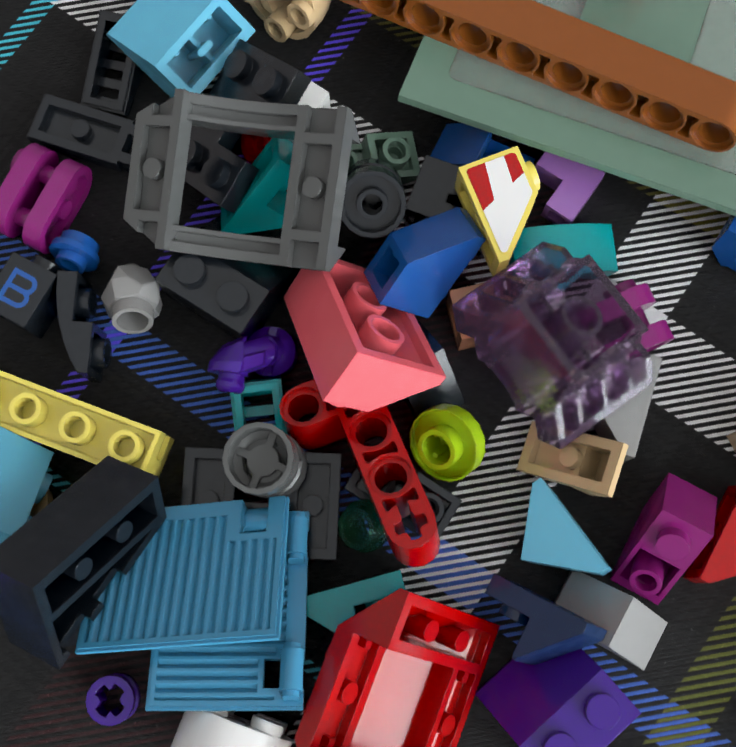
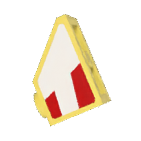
(499, 199)

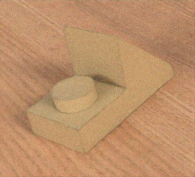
(585, 464)

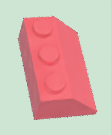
(355, 346)

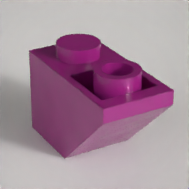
(666, 538)

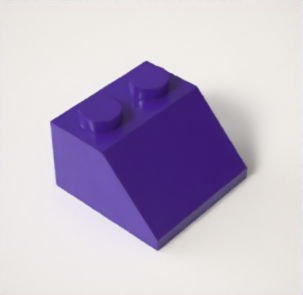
(558, 702)

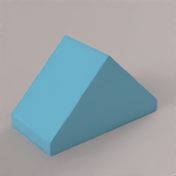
(555, 537)

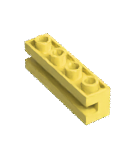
(79, 426)

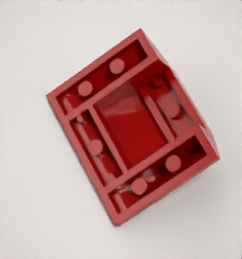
(398, 676)

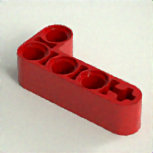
(376, 465)

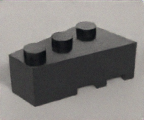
(71, 552)

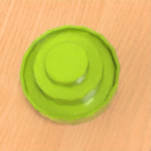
(447, 442)

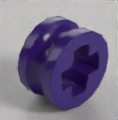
(96, 699)

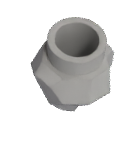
(132, 299)

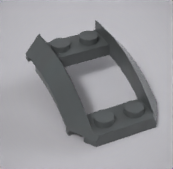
(313, 191)

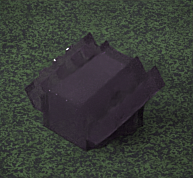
(557, 340)

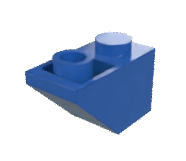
(424, 261)

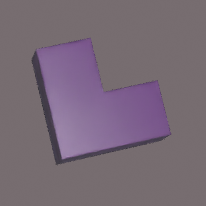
(572, 186)

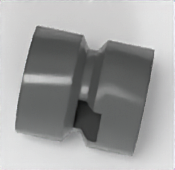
(264, 461)

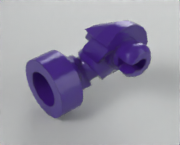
(266, 352)

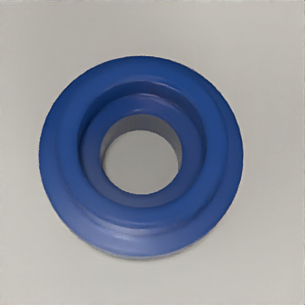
(75, 251)

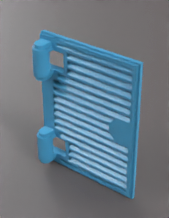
(198, 582)
(234, 674)

